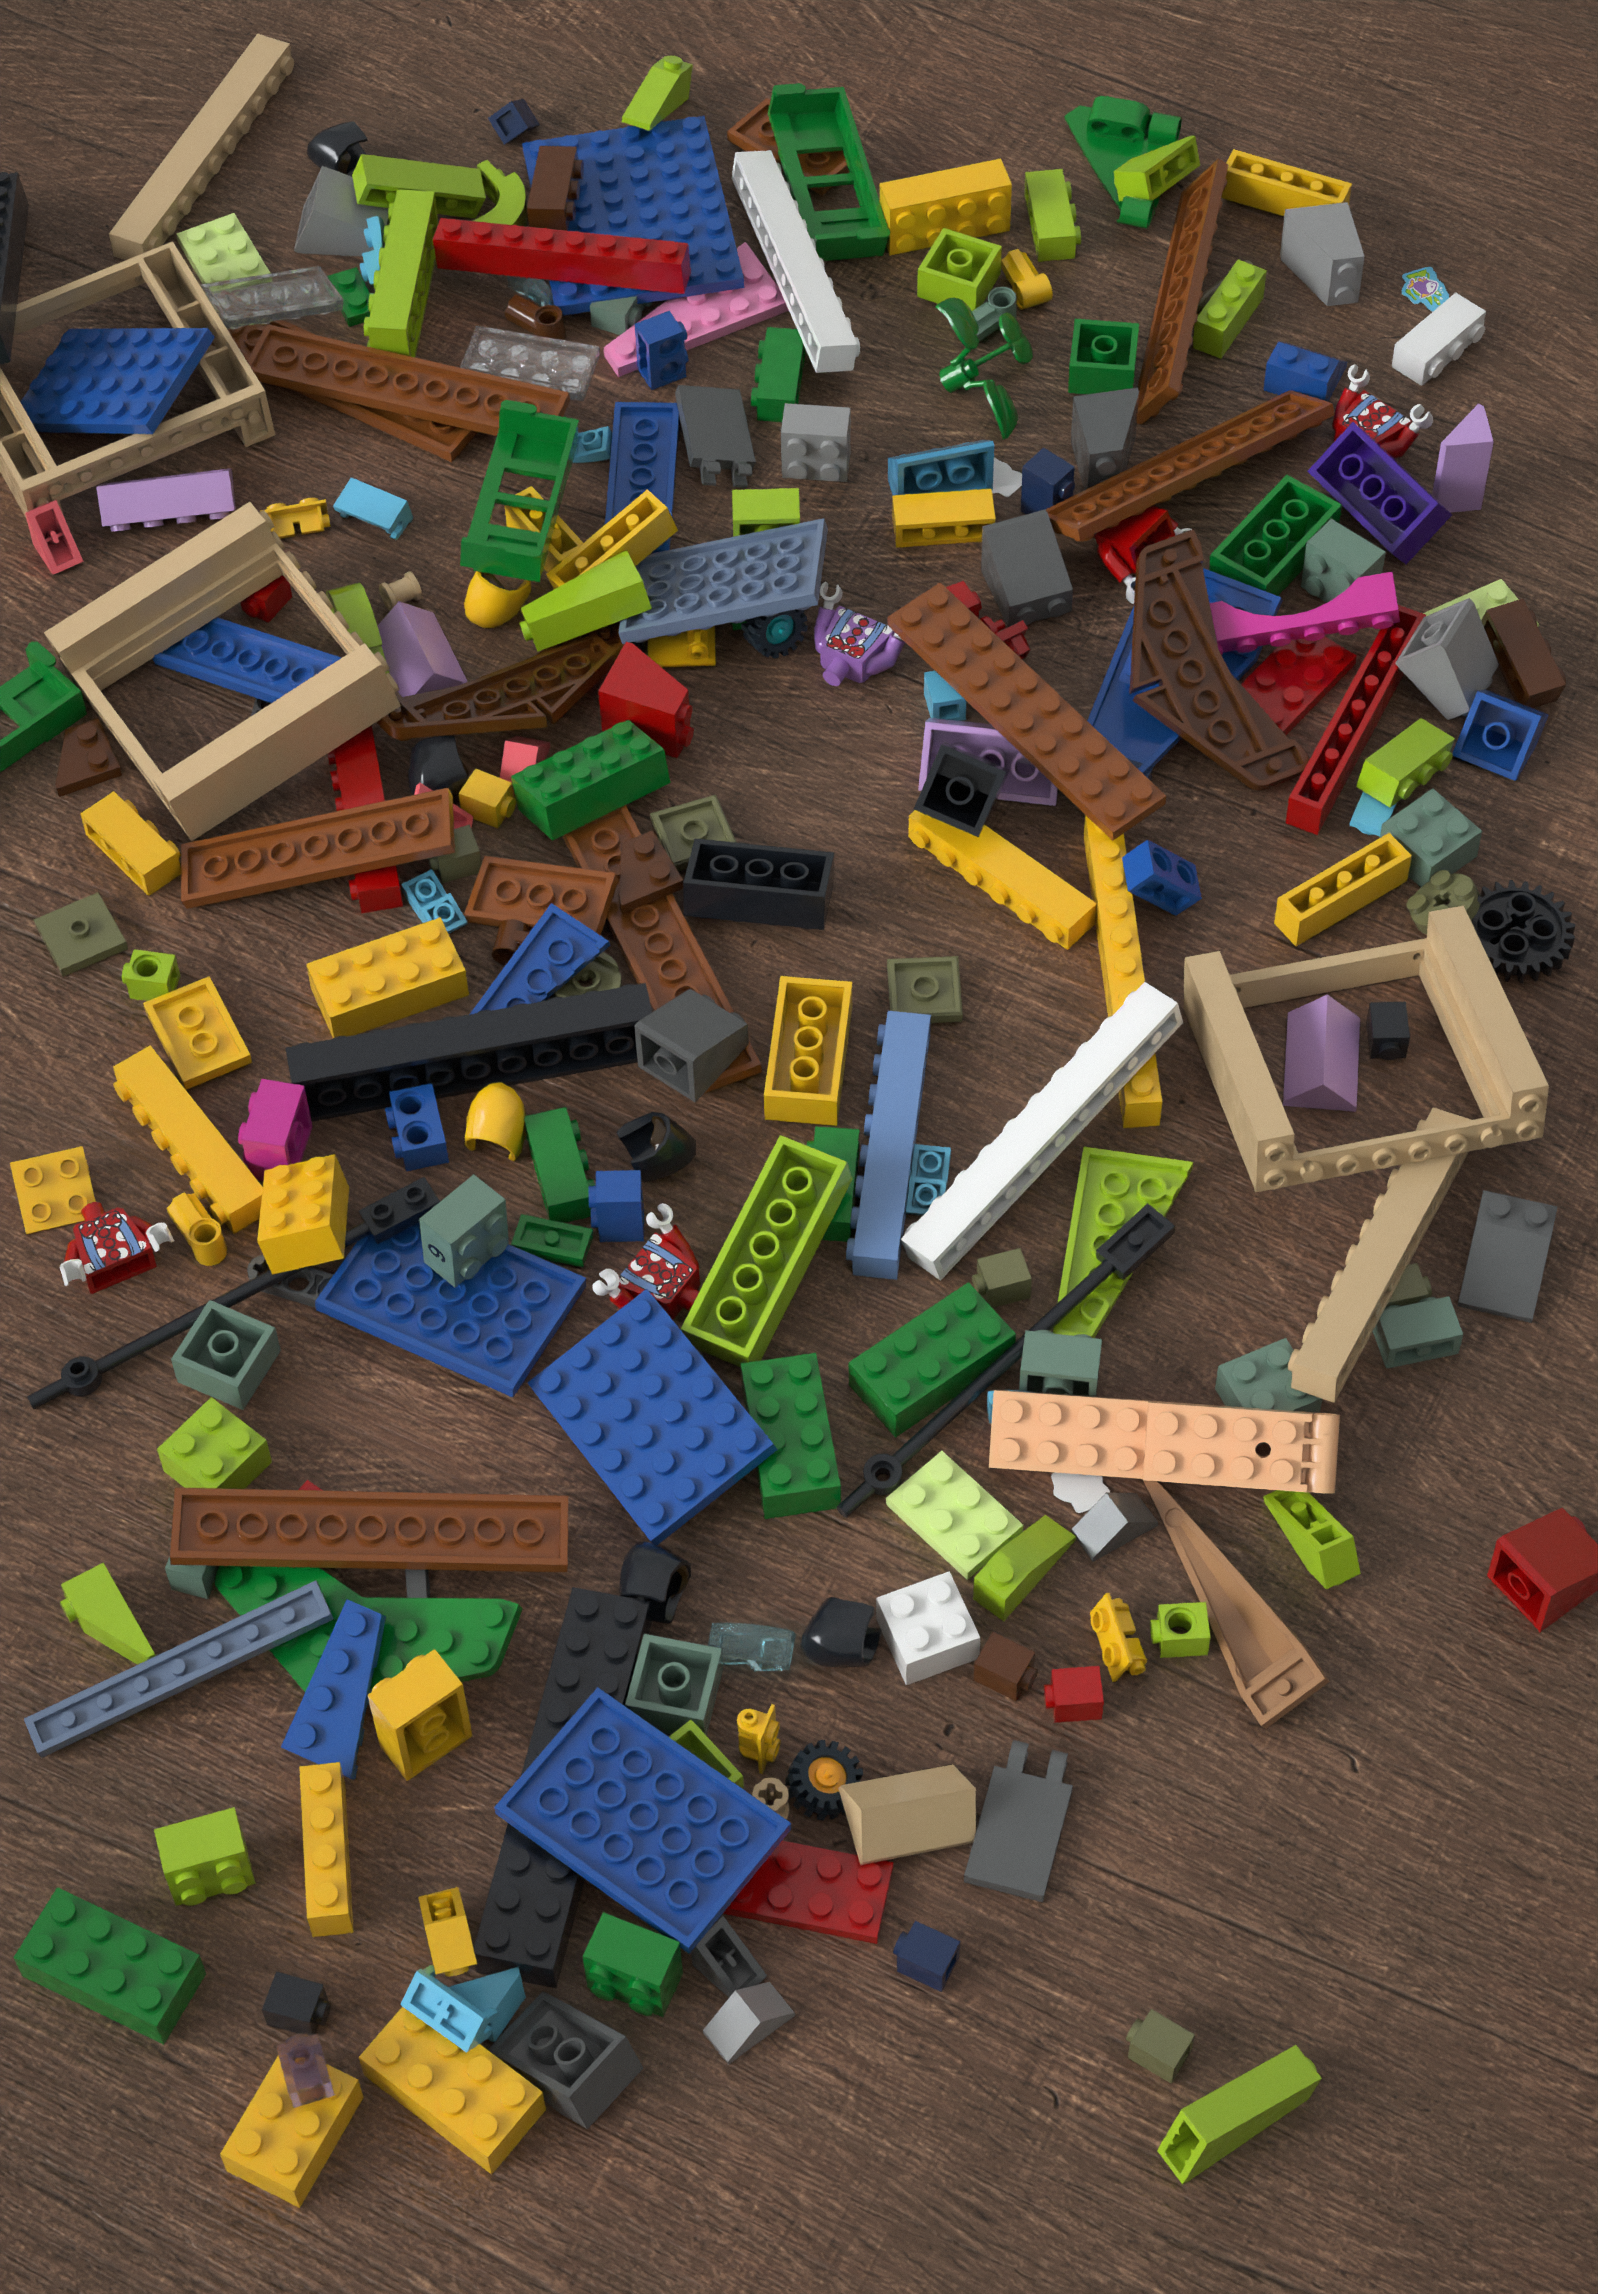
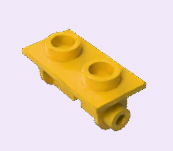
(307, 513)
(1111, 1623)
(759, 1736)

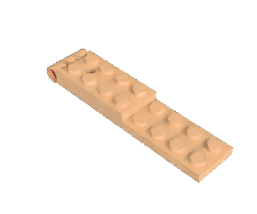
(1164, 1441)

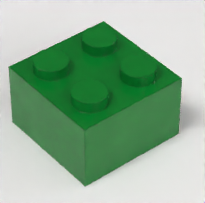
(1102, 356)
(632, 1965)

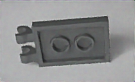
(716, 432)
(1020, 1827)

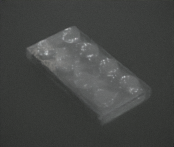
(273, 297)
(533, 359)

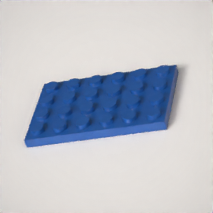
(114, 379)
(481, 1329)
(652, 1417)
(643, 1819)

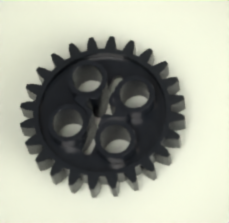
(1523, 924)

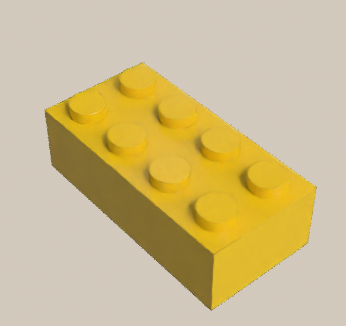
(961, 199)
(388, 979)
(808, 1051)
(458, 2093)

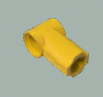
(1026, 282)
(198, 1228)

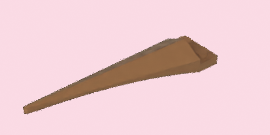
(1260, 1649)

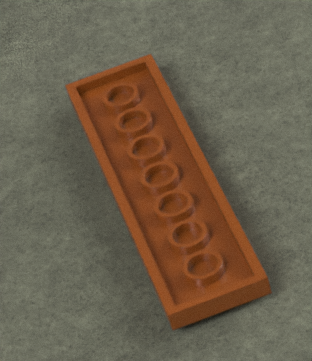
(317, 848)

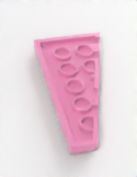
(710, 314)

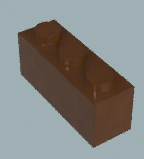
(555, 187)
(1523, 654)

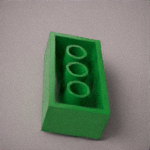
(1272, 539)
(590, 779)
(929, 1359)
(791, 1410)
(110, 1965)

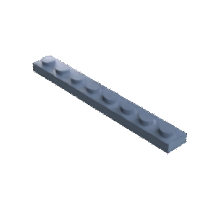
(178, 1669)

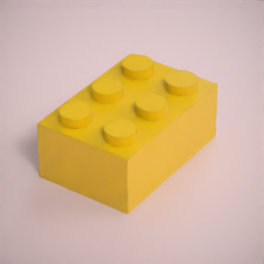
(303, 1214)
(420, 1714)
(285, 2145)

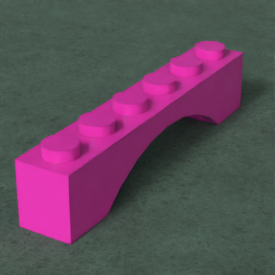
(1365, 604)

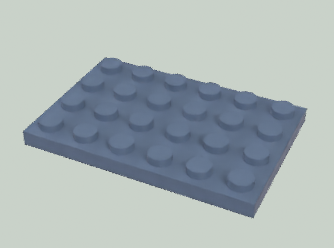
(730, 580)

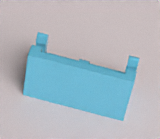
(374, 507)
(447, 2010)

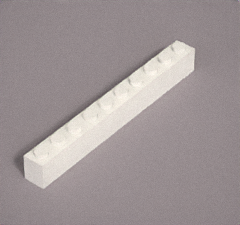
(795, 262)
(1041, 1130)

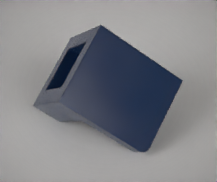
(513, 120)

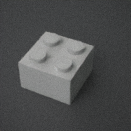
(816, 442)

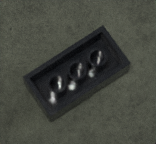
(758, 884)

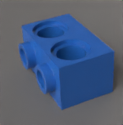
(661, 350)
(1161, 877)
(419, 1127)

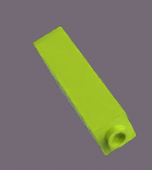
(586, 603)
(1237, 2112)

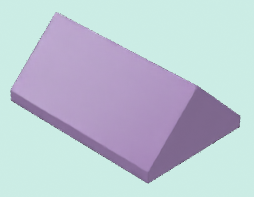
(1464, 463)
(418, 651)
(1322, 1056)

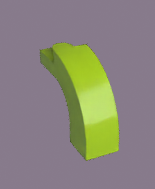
(506, 193)
(357, 611)

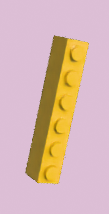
(1008, 878)
(190, 1138)

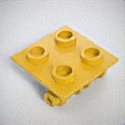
(685, 649)
(52, 1189)

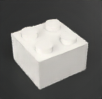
(927, 1628)

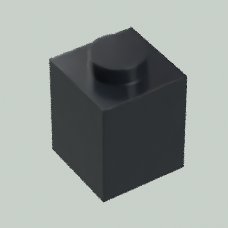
(1387, 1030)
(296, 2004)

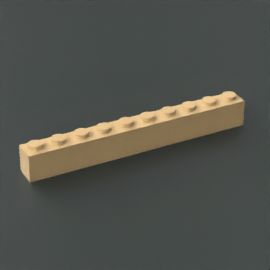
(202, 148)
(1373, 1270)

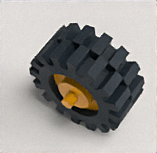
(818, 1775)

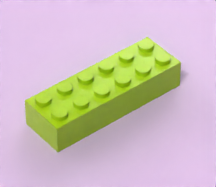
(404, 274)
(767, 1252)

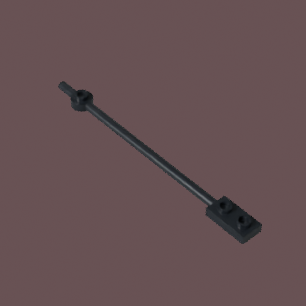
(380, 1219)
(1118, 1255)

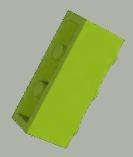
(1051, 215)
(1229, 309)
(1406, 763)

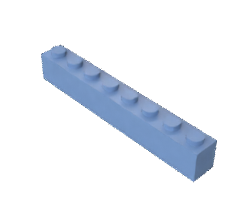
(890, 1149)

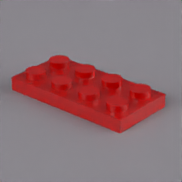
(1297, 678)
(817, 1892)

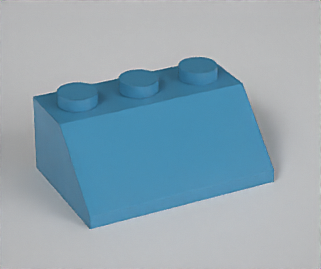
(943, 469)

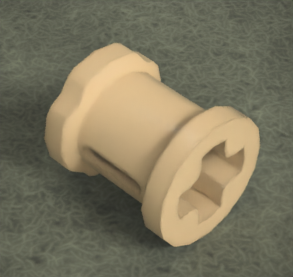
(400, 590)
(780, 1795)

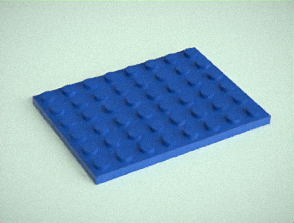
(655, 189)

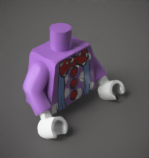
(852, 643)

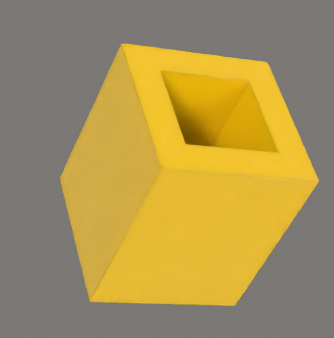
(487, 798)

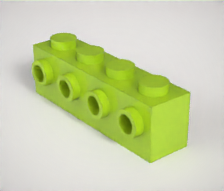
(456, 188)

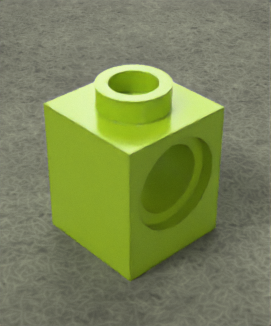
(150, 974)
(1186, 1615)

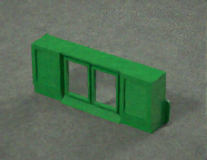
(824, 122)
(528, 446)
(39, 703)

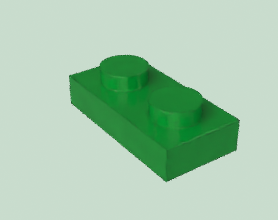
(355, 295)
(553, 1240)

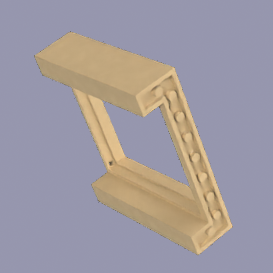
(239, 394)
(178, 598)
(1468, 1005)

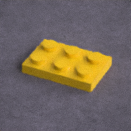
(197, 1033)

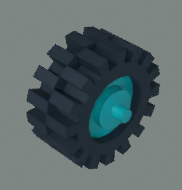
(775, 633)

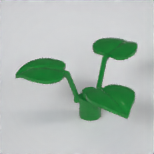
(963, 372)

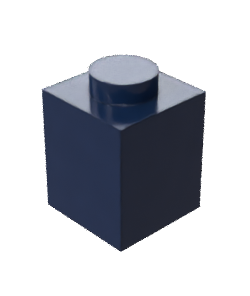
(926, 1955)

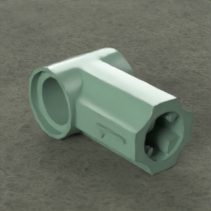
(1000, 301)

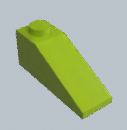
(660, 93)
(1157, 170)
(1316, 1536)
(1020, 1566)
(104, 1614)

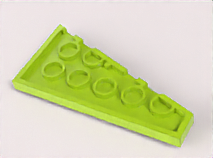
(1108, 1194)

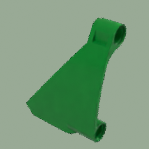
(1114, 134)

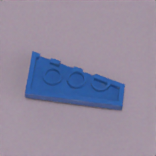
(544, 961)
(335, 1702)

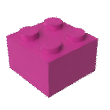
(275, 1127)

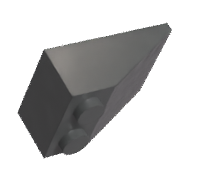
(1507, 1256)
(568, 2058)

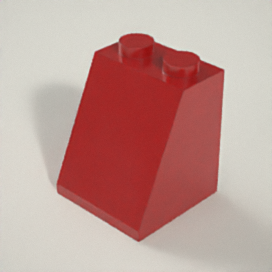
(648, 698)
(1546, 1567)

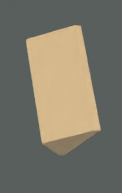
(910, 1813)

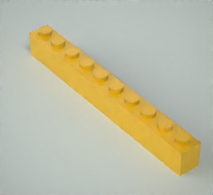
(1120, 961)

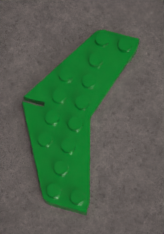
(464, 1631)

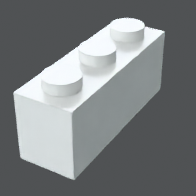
(1439, 339)

